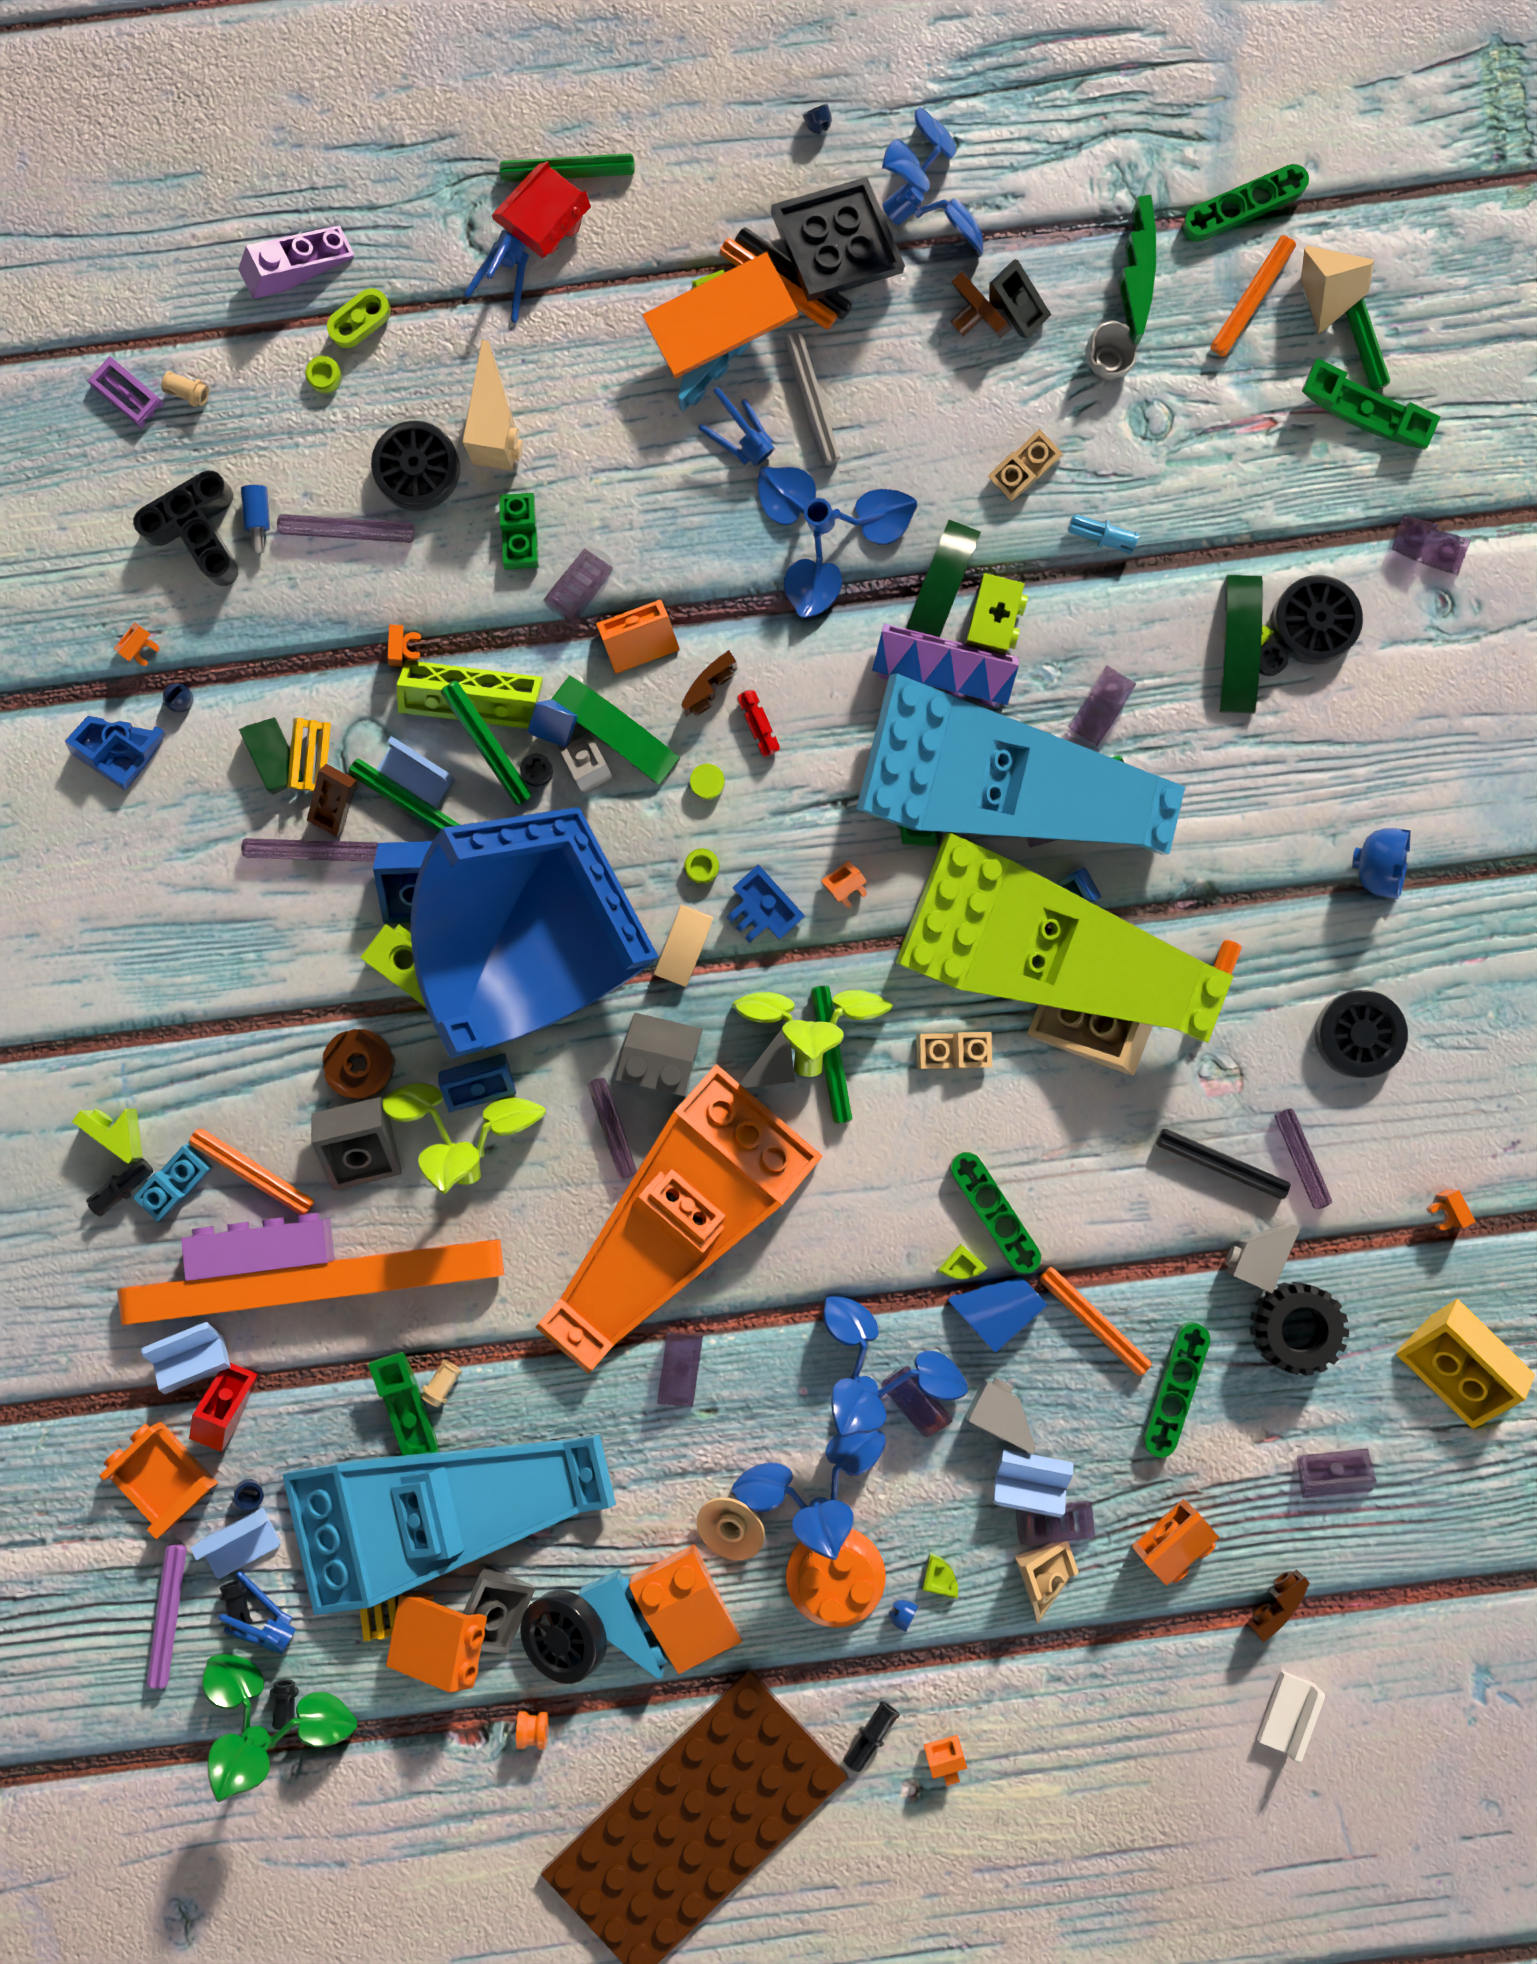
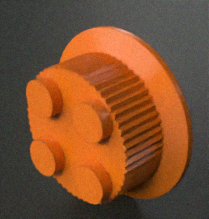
(839, 1589)

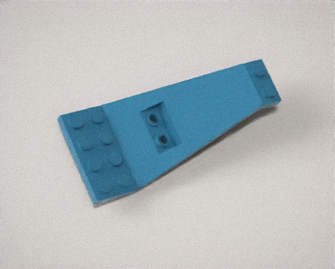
(940, 760)
(366, 1529)

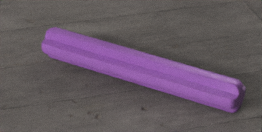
(166, 1616)

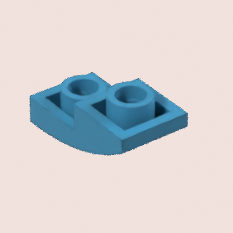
(173, 1182)

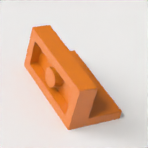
(638, 636)

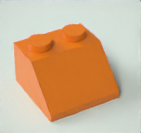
(1176, 1542)

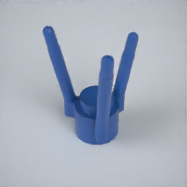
(507, 252)
(755, 444)
(274, 1634)

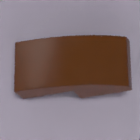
(701, 694)
(1288, 1593)

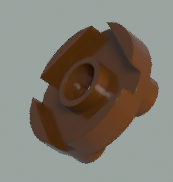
(338, 1067)

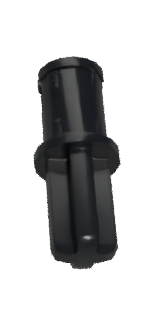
(119, 1187)
(871, 1736)

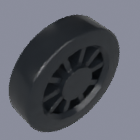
(415, 465)
(1318, 619)
(1360, 1034)
(570, 1632)

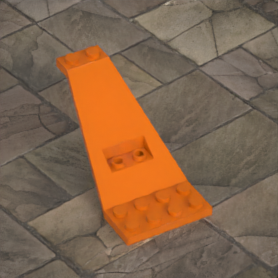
(722, 1163)

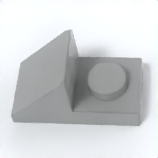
(585, 762)

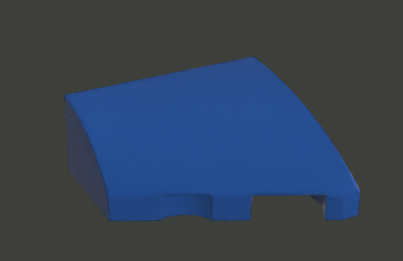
(114, 748)
(999, 1309)

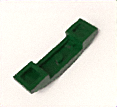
(943, 579)
(1242, 644)

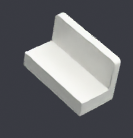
(1291, 1716)

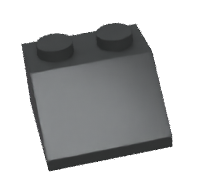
(659, 1054)
(355, 1143)

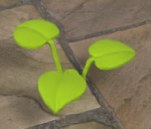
(810, 1038)
(459, 1162)

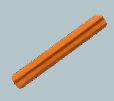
(1253, 295)
(813, 309)
(251, 1172)
(1095, 1321)

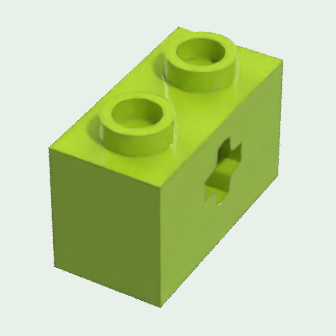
(999, 595)

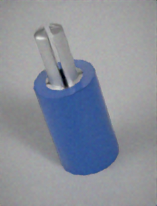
(255, 514)

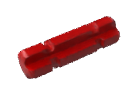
(758, 723)

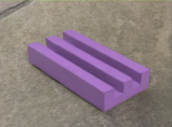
(146, 410)

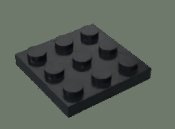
(837, 239)

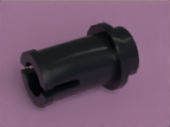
(235, 1601)
(283, 1702)

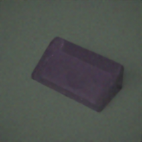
(680, 1369)
(920, 1409)
(1336, 1473)

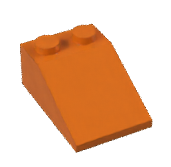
(684, 1609)

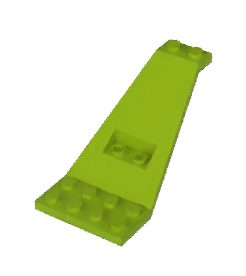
(988, 921)

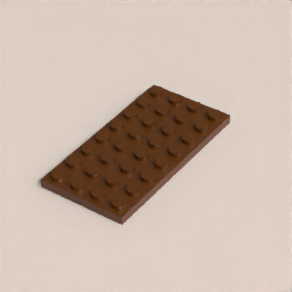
(694, 1823)

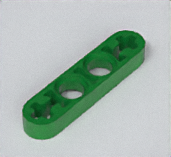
(1244, 201)
(992, 1214)
(1182, 1390)

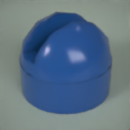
(905, 1616)

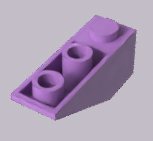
(291, 260)

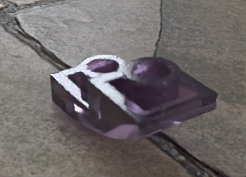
(1430, 546)
(1102, 705)

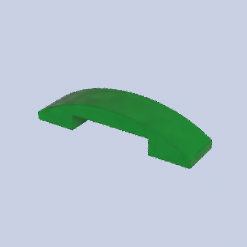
(1367, 409)
(617, 730)
(404, 1404)

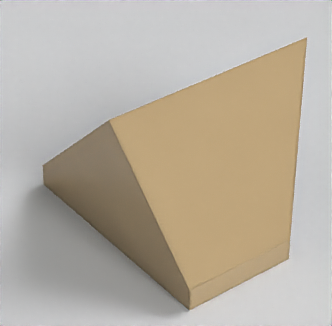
(1333, 283)
(1045, 1574)

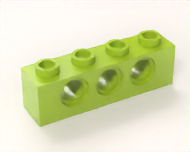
(384, 956)

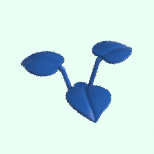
(908, 198)
(792, 491)
(857, 1399)
(824, 1522)

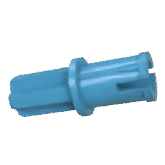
(1103, 533)

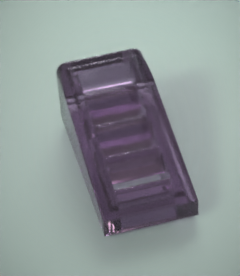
(573, 613)
(1026, 1525)

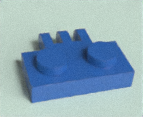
(764, 906)

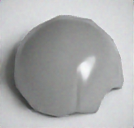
(1111, 350)

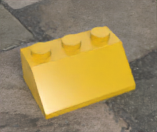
(1466, 1364)

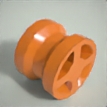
(532, 1730)

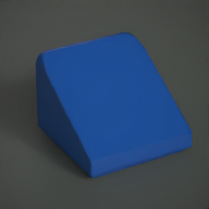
(552, 722)
(1081, 885)

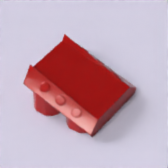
(543, 210)

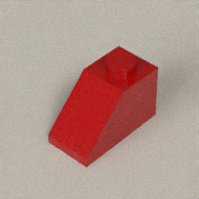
(222, 1407)

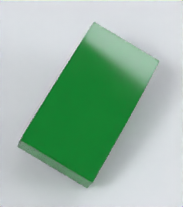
(519, 531)

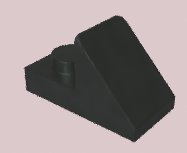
(1018, 298)

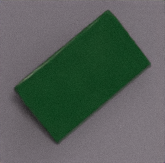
(269, 752)

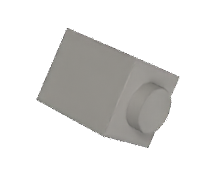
(1262, 1256)
(1001, 1413)

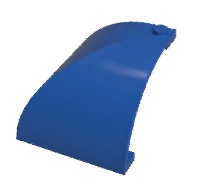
(519, 928)

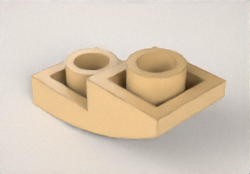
(1025, 465)
(683, 945)
(954, 1050)

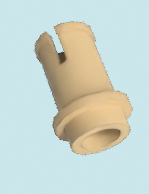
(193, 391)
(441, 1383)

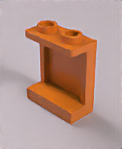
(158, 1476)
(435, 1643)

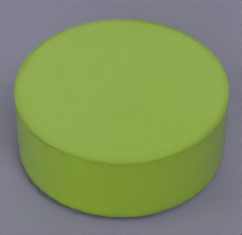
(323, 374)
(707, 781)
(701, 866)

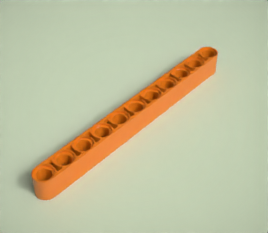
(311, 1282)

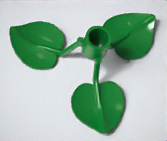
(242, 1762)

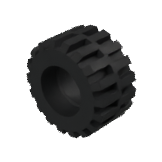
(1327, 1335)

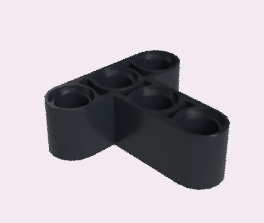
(192, 523)

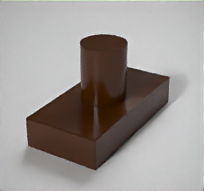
(976, 309)
(331, 799)

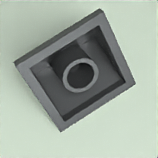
(773, 1066)
(503, 1603)

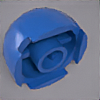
(1383, 861)

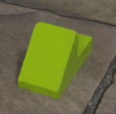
(120, 1138)

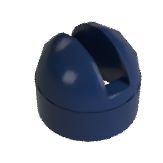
(818, 119)
(182, 701)
(247, 1501)

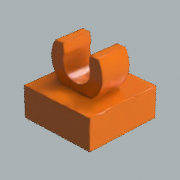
(133, 642)
(398, 645)
(844, 882)
(1454, 1208)
(946, 1759)

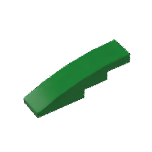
(1138, 279)

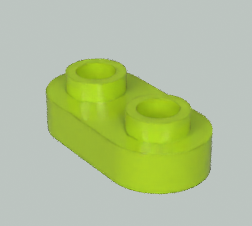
(356, 316)

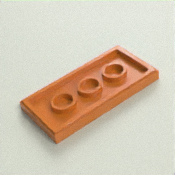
(720, 315)

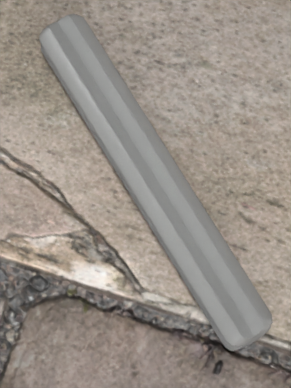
(812, 398)

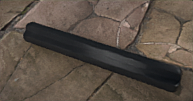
(783, 265)
(1223, 1164)

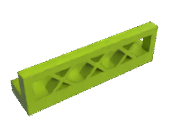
(495, 705)

